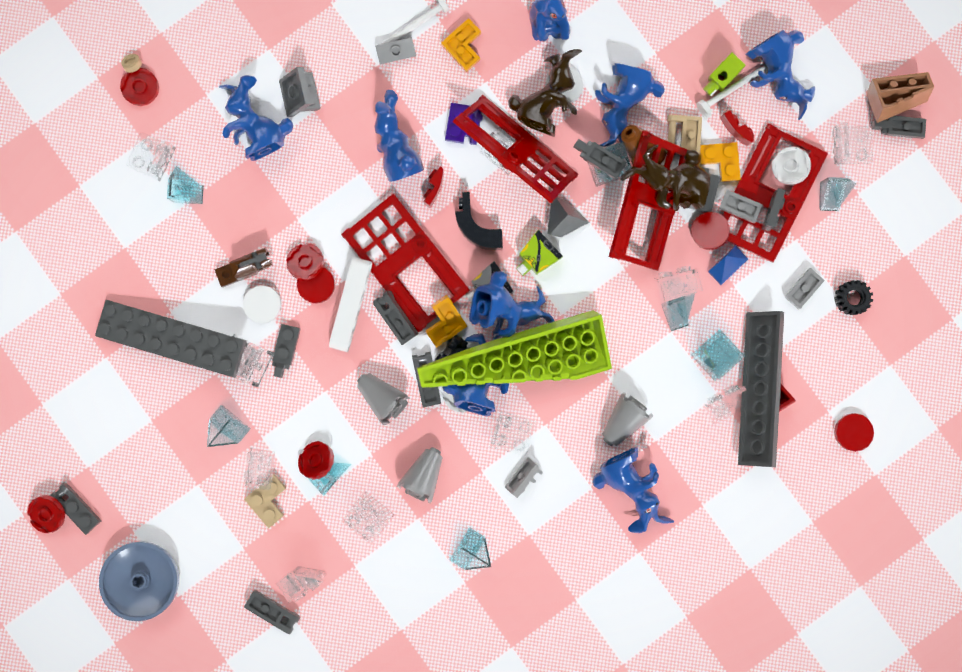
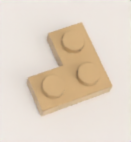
(262, 504)

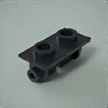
(453, 345)

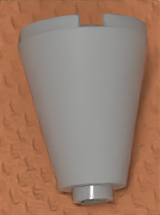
(382, 397)
(625, 420)
(423, 475)

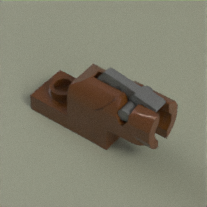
(243, 267)

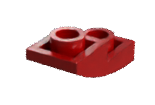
(742, 134)
(436, 180)

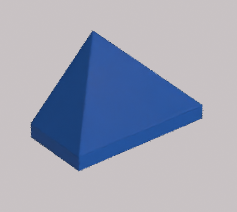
(728, 265)

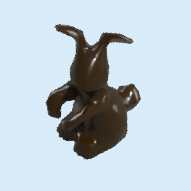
(538, 107)
(687, 181)

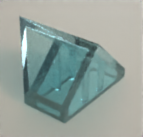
(183, 188)
(834, 192)
(678, 311)
(225, 428)
(327, 482)
(471, 551)

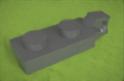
(902, 127)
(600, 158)
(285, 349)

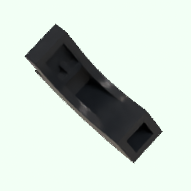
(480, 237)

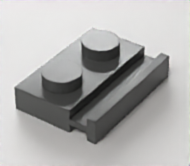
(776, 203)

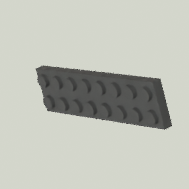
(171, 338)
(762, 382)

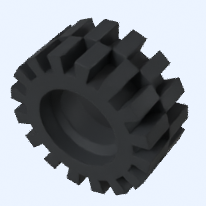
(865, 296)

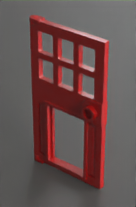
(519, 152)
(754, 190)
(642, 194)
(402, 258)

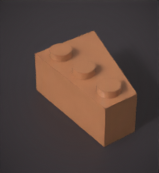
(898, 94)

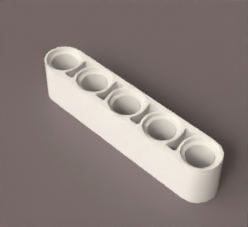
(350, 304)

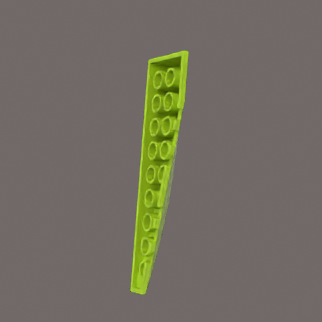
(551, 351)

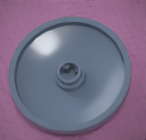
(138, 581)

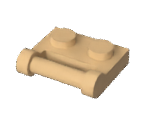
(690, 131)

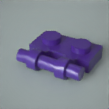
(453, 132)

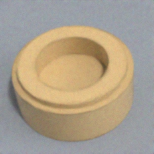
(131, 63)

